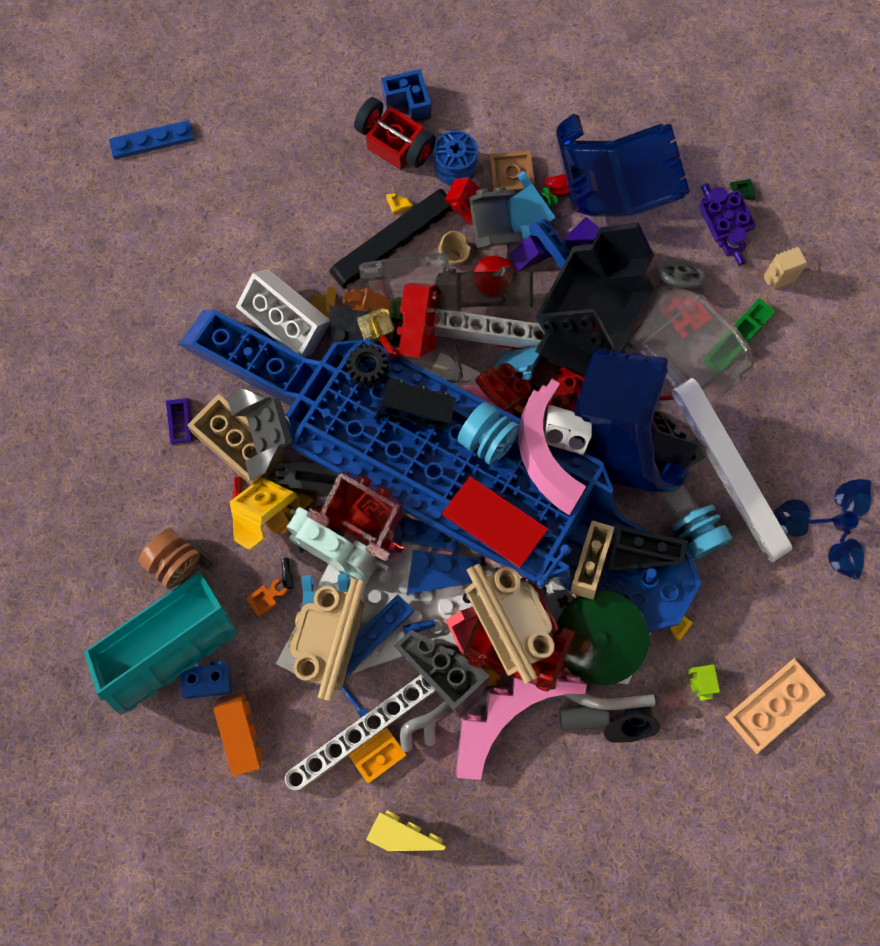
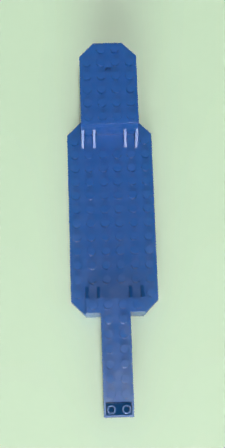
(425, 466)

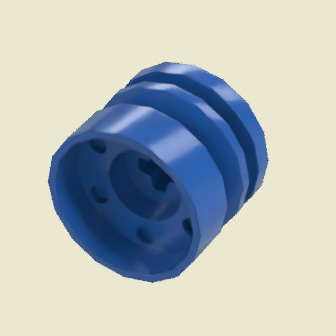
(455, 156)

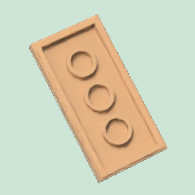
(775, 706)

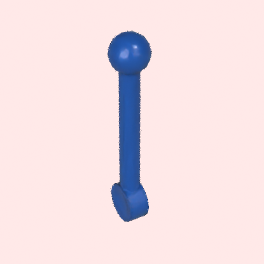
(565, 550)
(362, 712)

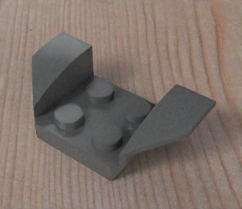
(266, 425)

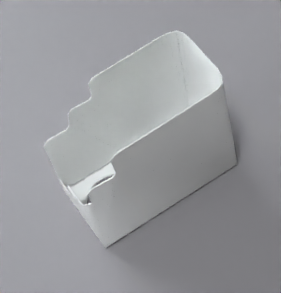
(568, 420)

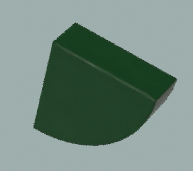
(745, 188)

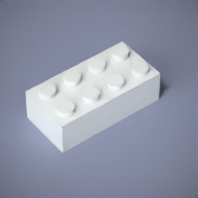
(282, 313)

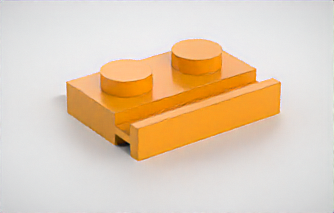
(377, 755)

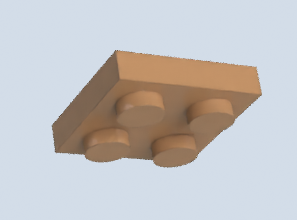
(506, 168)

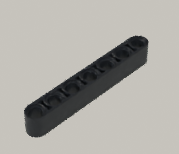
(392, 237)

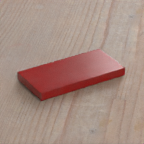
(494, 522)

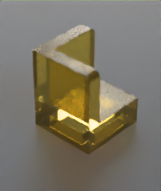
(375, 324)

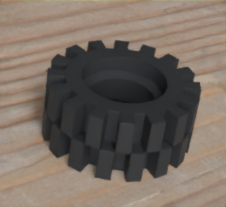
(362, 354)

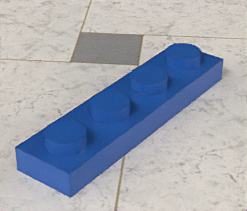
(151, 139)
(378, 630)

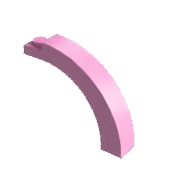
(539, 462)

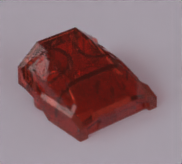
(504, 387)

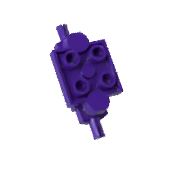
(727, 220)

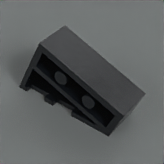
(346, 328)
(415, 404)
(668, 443)
(645, 550)

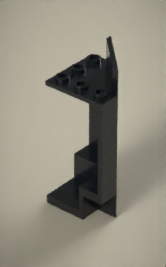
(596, 297)

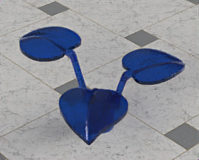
(855, 499)

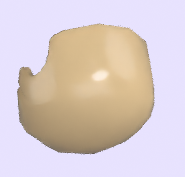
(455, 242)

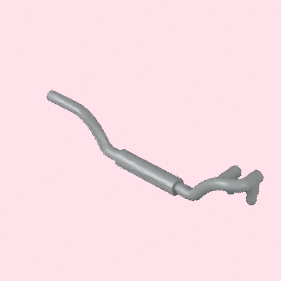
(429, 720)

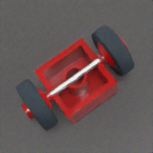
(393, 135)

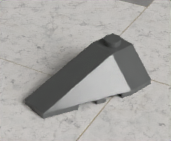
(444, 671)

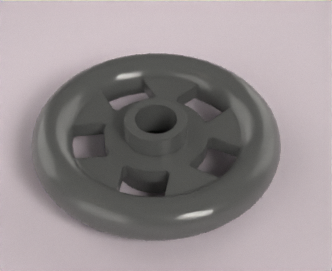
(682, 274)

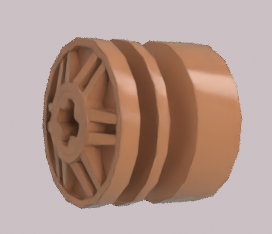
(169, 558)

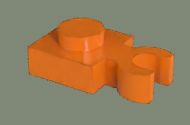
(264, 599)

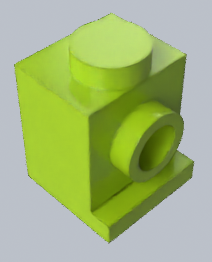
(704, 682)

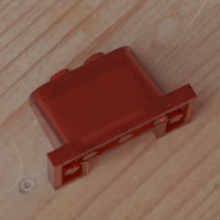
(363, 512)

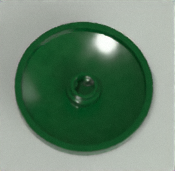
(608, 637)

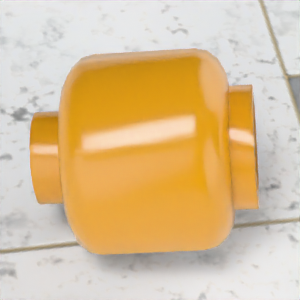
(279, 521)

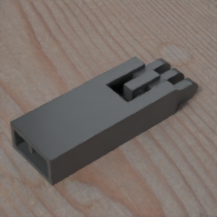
(321, 484)

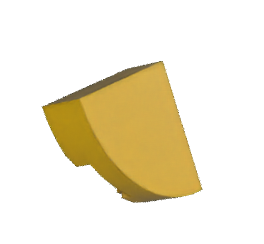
(398, 203)
(680, 630)

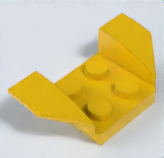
(257, 506)

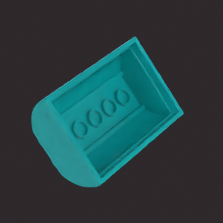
(158, 644)

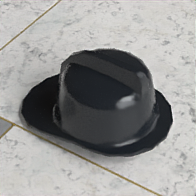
(632, 726)

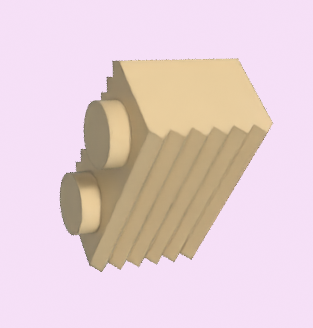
(785, 268)

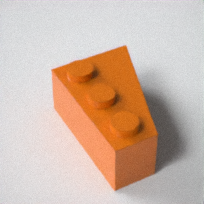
(238, 733)

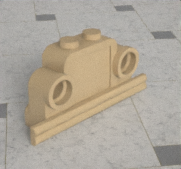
(511, 619)
(327, 636)

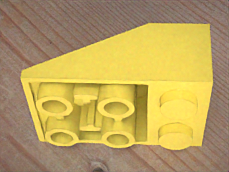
(396, 836)

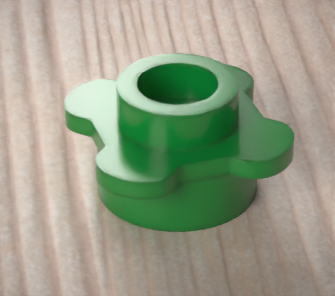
(552, 199)

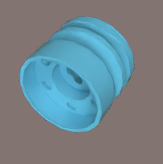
(488, 433)
(701, 531)

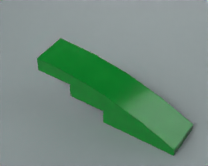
(754, 319)

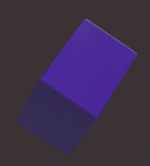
(582, 234)
(529, 253)

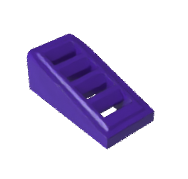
(170, 404)

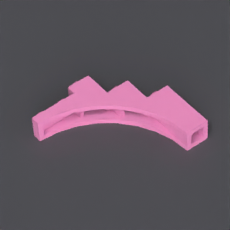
(479, 733)

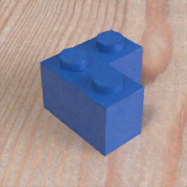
(407, 90)

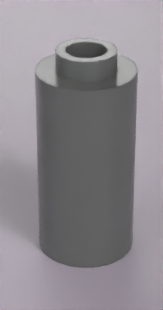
(583, 718)

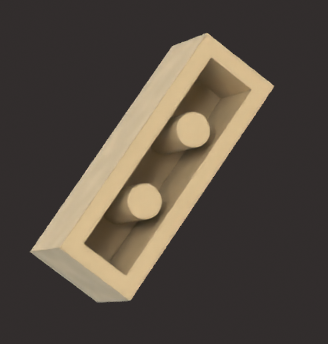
(592, 560)

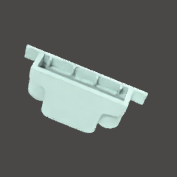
(333, 548)

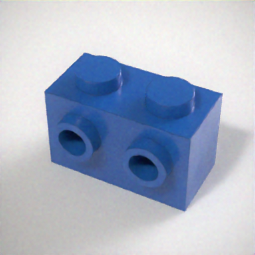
(206, 680)

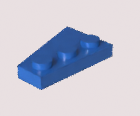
(438, 571)

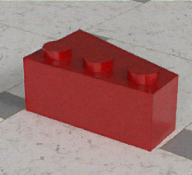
(419, 320)

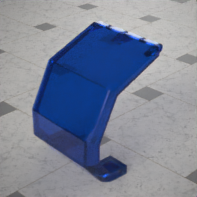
(620, 174)
(620, 404)

